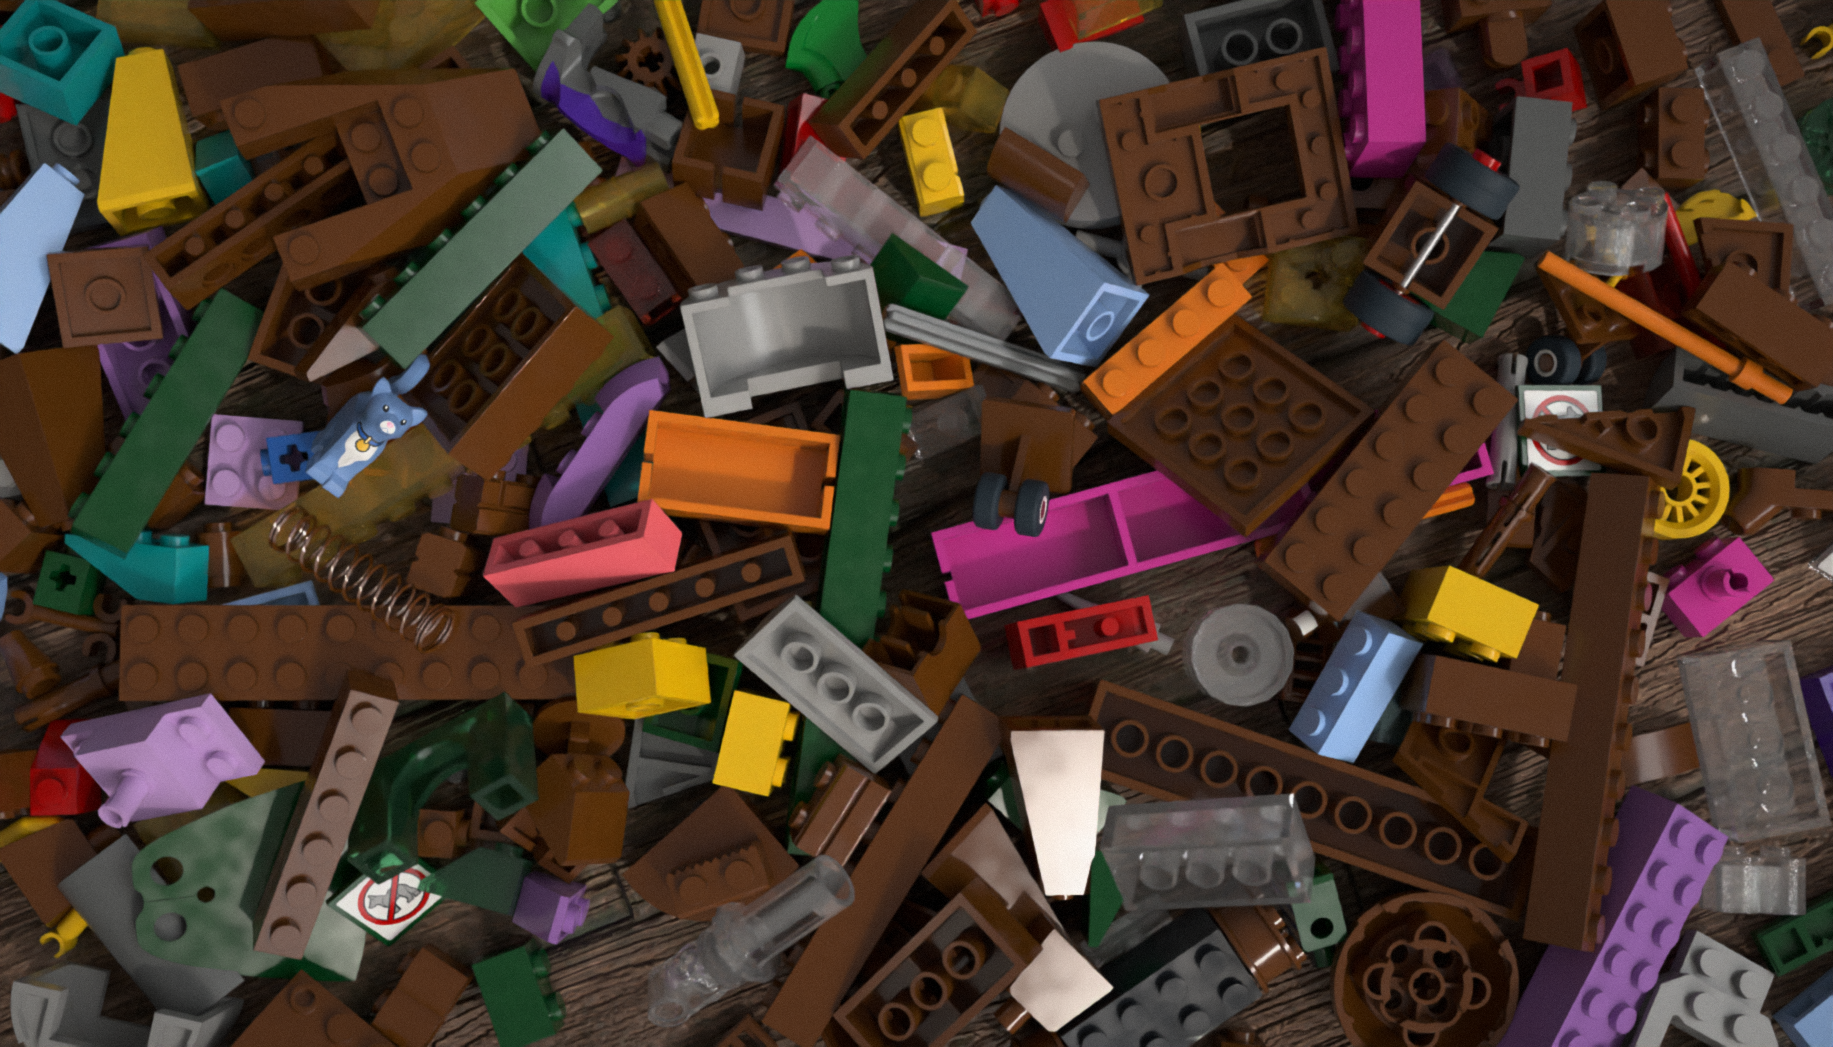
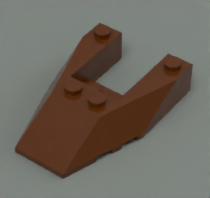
(415, 144)

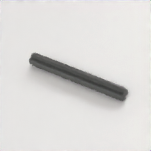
(982, 348)

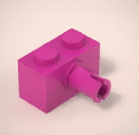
(1713, 585)

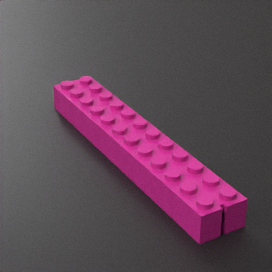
(1102, 538)

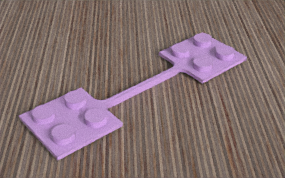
(237, 473)

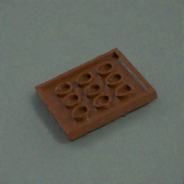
(1240, 424)

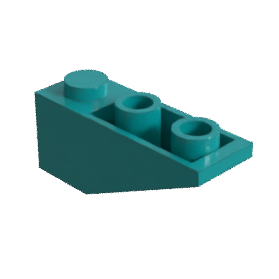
(155, 569)

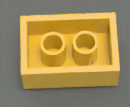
(1464, 614)

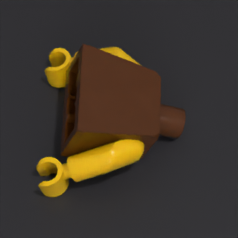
(41, 855)

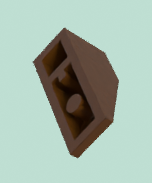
(341, 339)

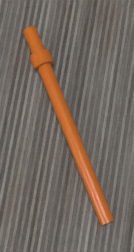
(1741, 371)

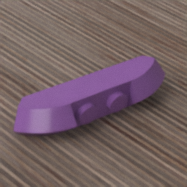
(609, 440)

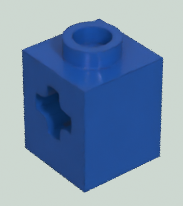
(274, 457)

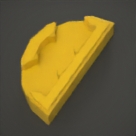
(1711, 205)

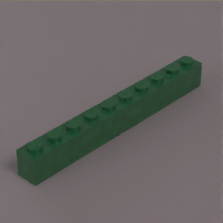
(854, 551)

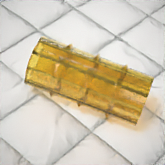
(619, 196)

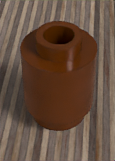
(224, 563)

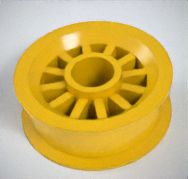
(1711, 503)

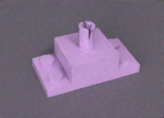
(161, 757)

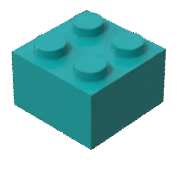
(57, 58)

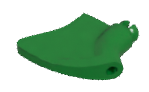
(827, 46)

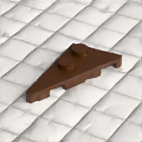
(1627, 442)

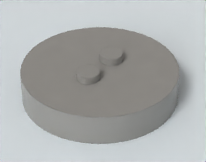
(1058, 112)

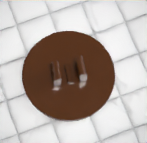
(563, 730)

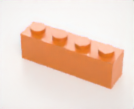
(1165, 341)

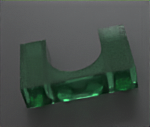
(502, 774)

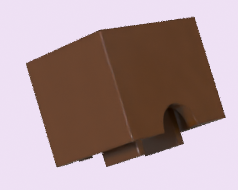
(926, 647)

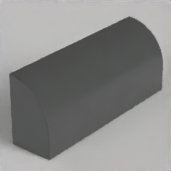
(1744, 417)
(110, 904)

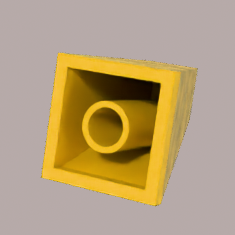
(148, 149)

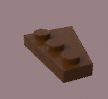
(1755, 243)

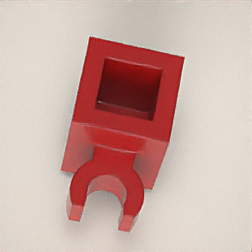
(1548, 77)

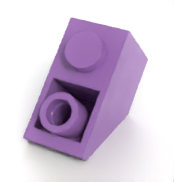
(550, 906)

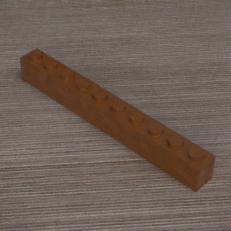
(1600, 659)

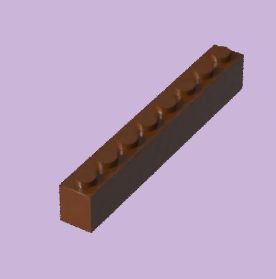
(885, 870)

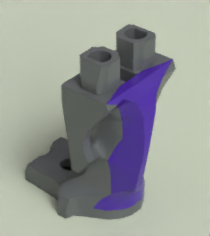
(604, 105)

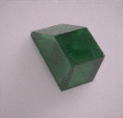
(482, 878)

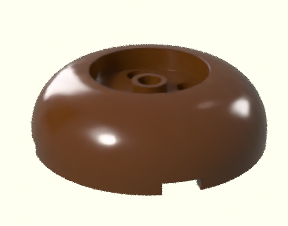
(1476, 982)

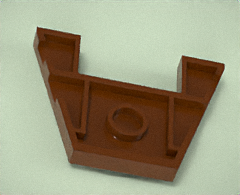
(1456, 772)

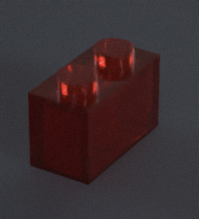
(635, 272)

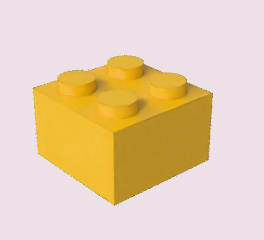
(641, 677)
(756, 741)

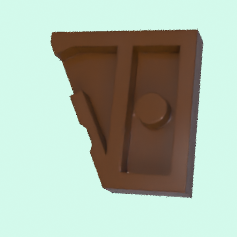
(1558, 534)

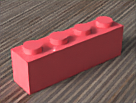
(583, 554)

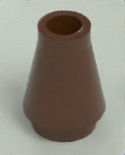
(28, 665)

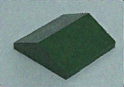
(914, 282)
(703, 724)
(1101, 904)

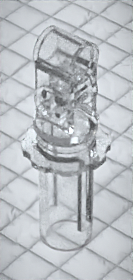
(747, 941)

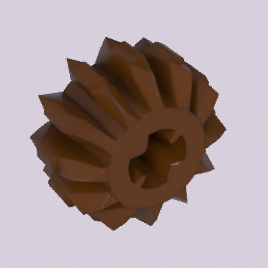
(642, 52)

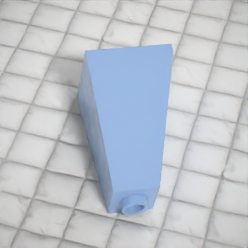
(31, 225)
(1060, 284)

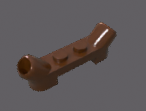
(1765, 493)

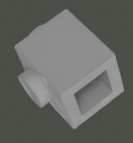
(721, 62)

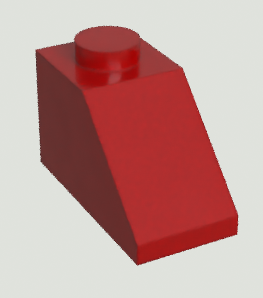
(58, 779)

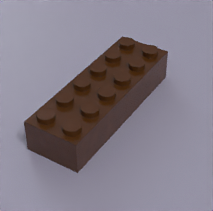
(1386, 481)

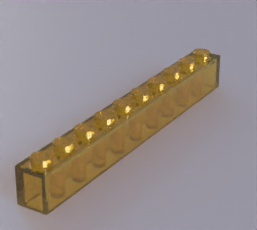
(413, 470)

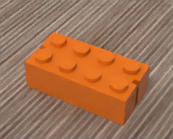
(739, 472)

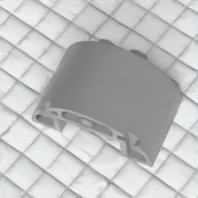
(785, 331)
(65, 1006)

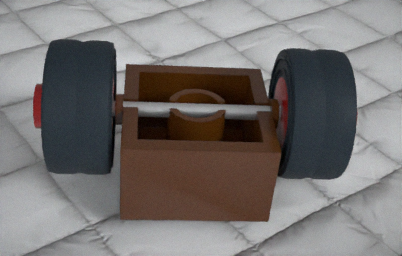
(1428, 242)

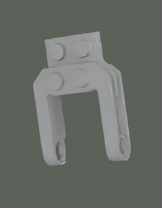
(1707, 995)

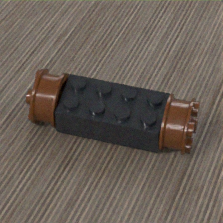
(1182, 981)

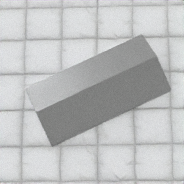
(834, 684)

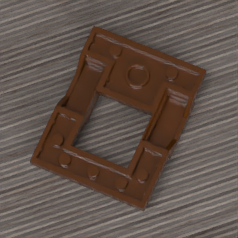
(1165, 180)

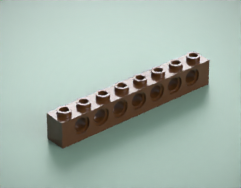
(243, 225)

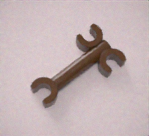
(103, 625)

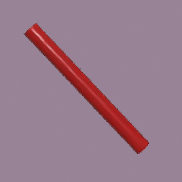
(1684, 260)

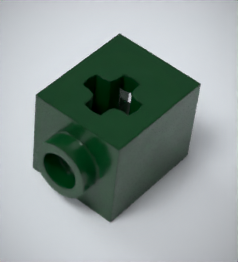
(56, 589)

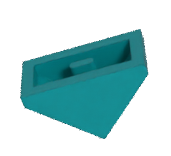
(221, 166)

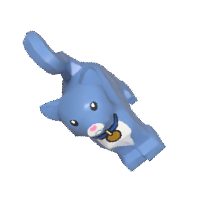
(364, 427)

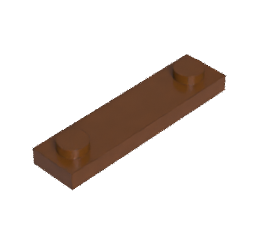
(1755, 19)

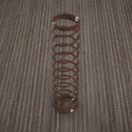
(427, 622)

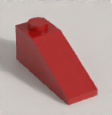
(1081, 632)

